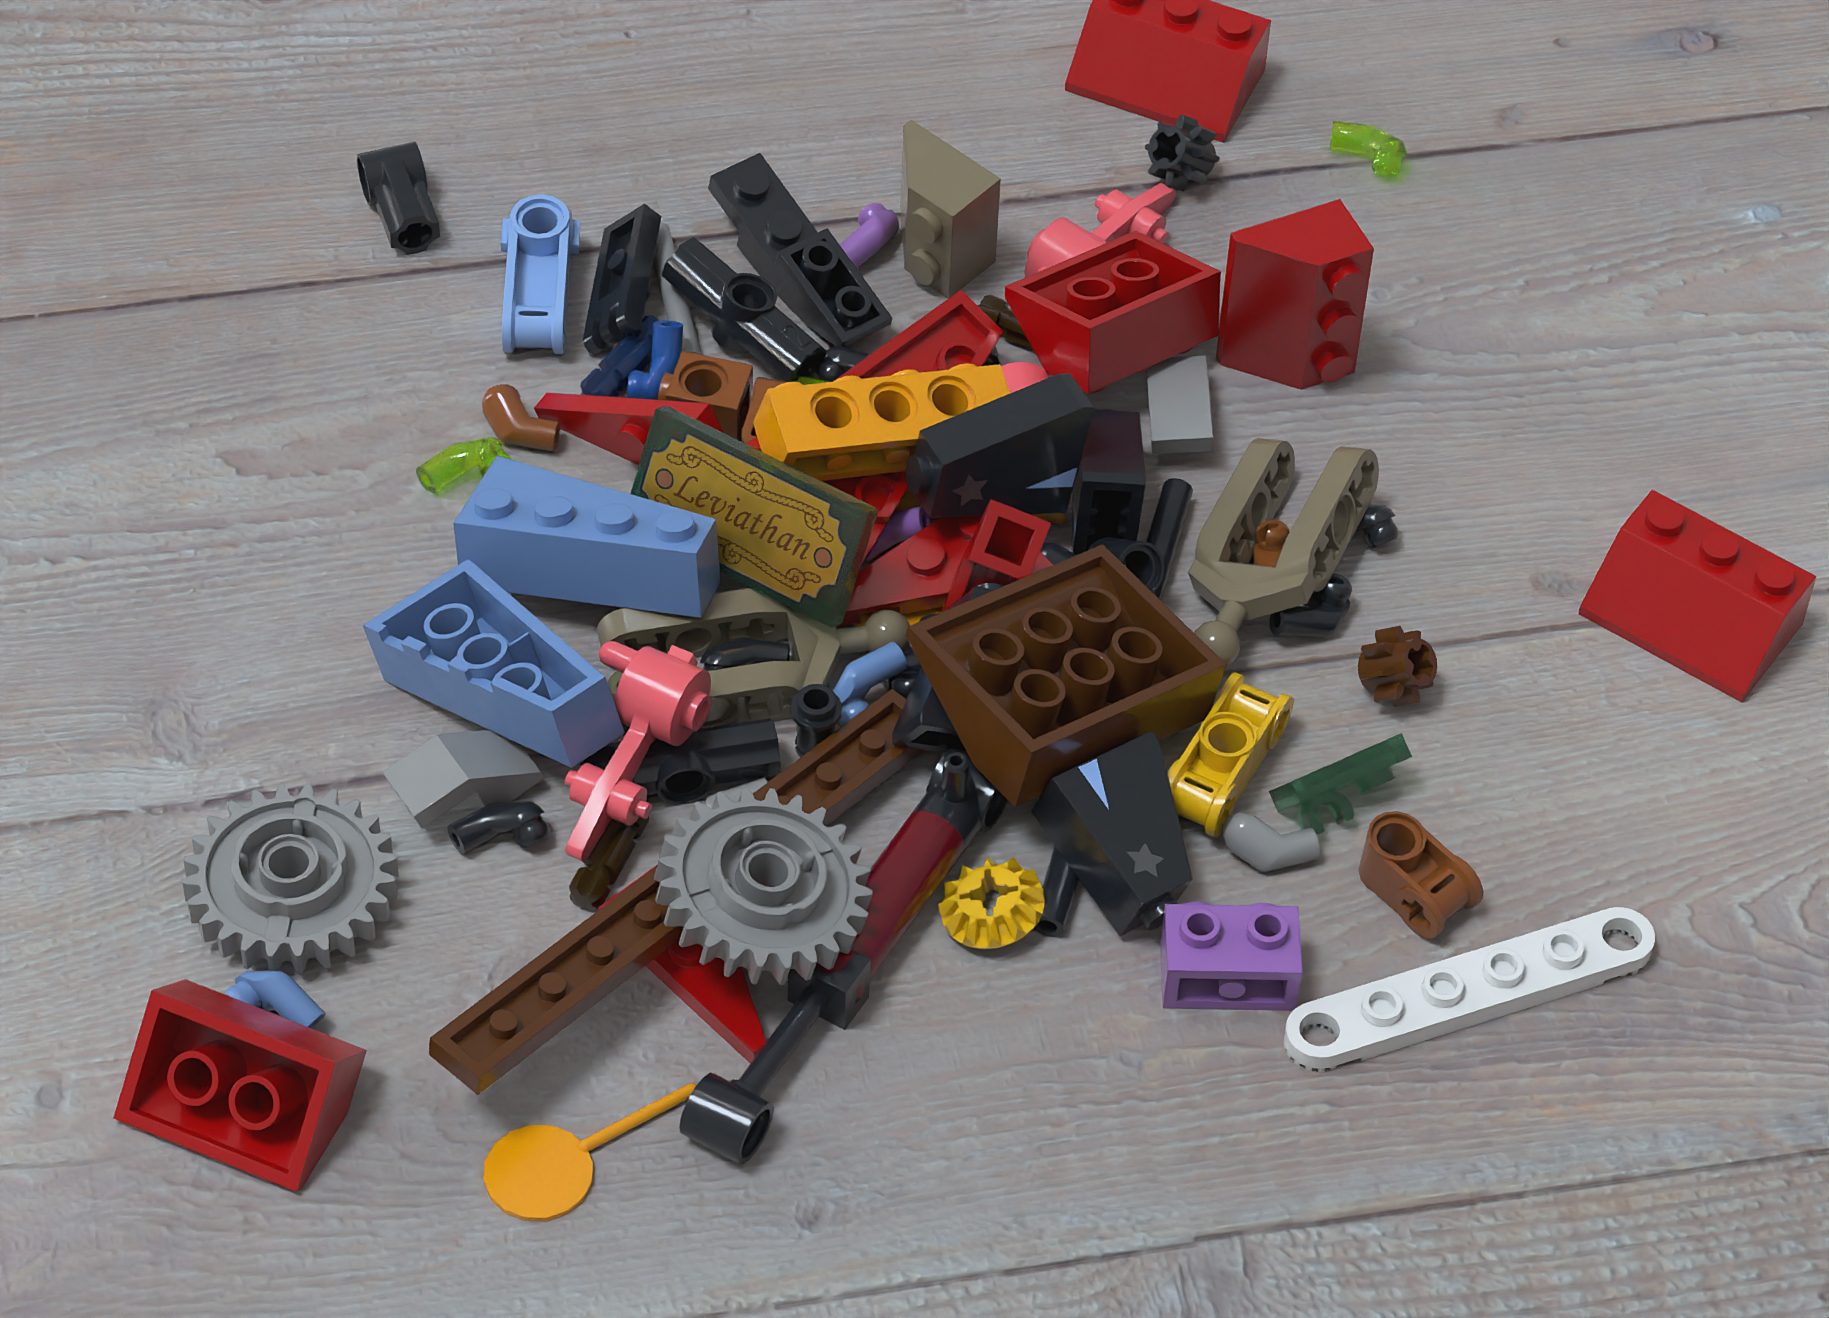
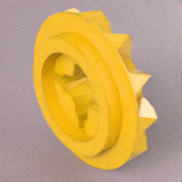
(1015, 910)

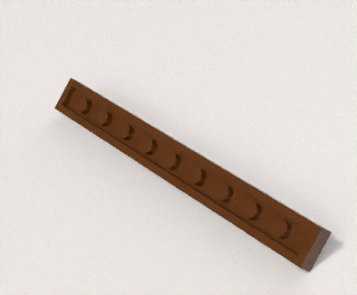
(630, 928)

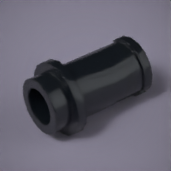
(816, 713)

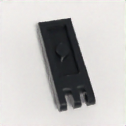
(622, 279)

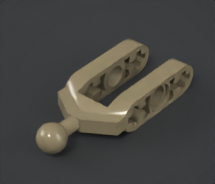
(1308, 553)
(759, 688)

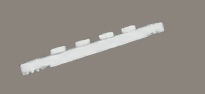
(1469, 989)

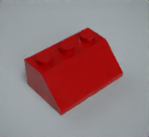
(1171, 59)
(1296, 297)
(1116, 309)
(1698, 595)
(238, 1082)

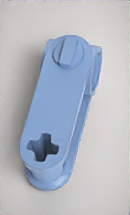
(537, 276)

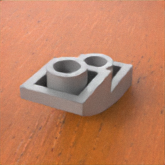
(1180, 405)

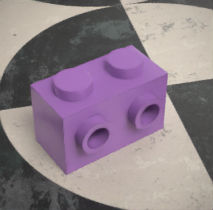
(1230, 956)

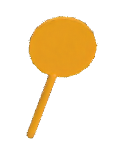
(548, 1170)

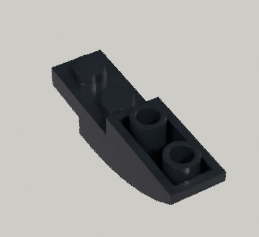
(801, 264)

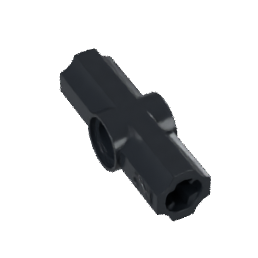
(743, 312)
(704, 760)

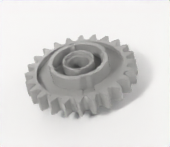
(339, 886)
(713, 888)

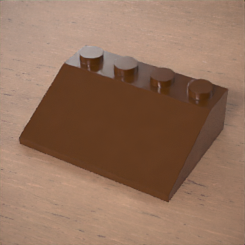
(1063, 670)

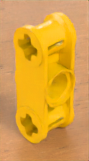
(1227, 752)

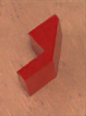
(999, 550)

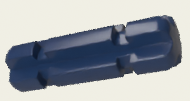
(629, 355)

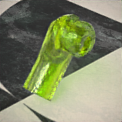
(1370, 140)
(457, 460)

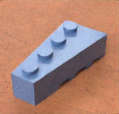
(587, 542)
(496, 665)

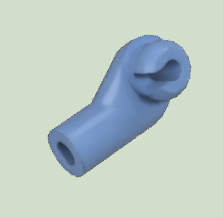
(864, 674)
(277, 992)

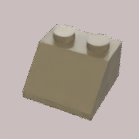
(945, 212)

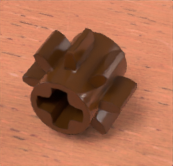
(1397, 666)

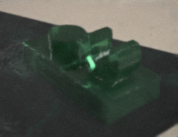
(1365, 768)

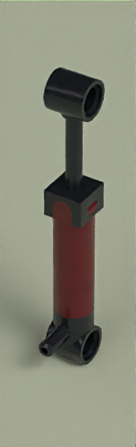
(904, 877)

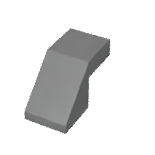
(458, 765)

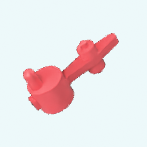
(1118, 217)
(657, 699)

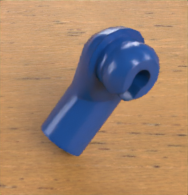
(665, 353)

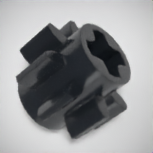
(1182, 152)

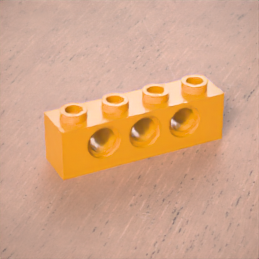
(859, 438)

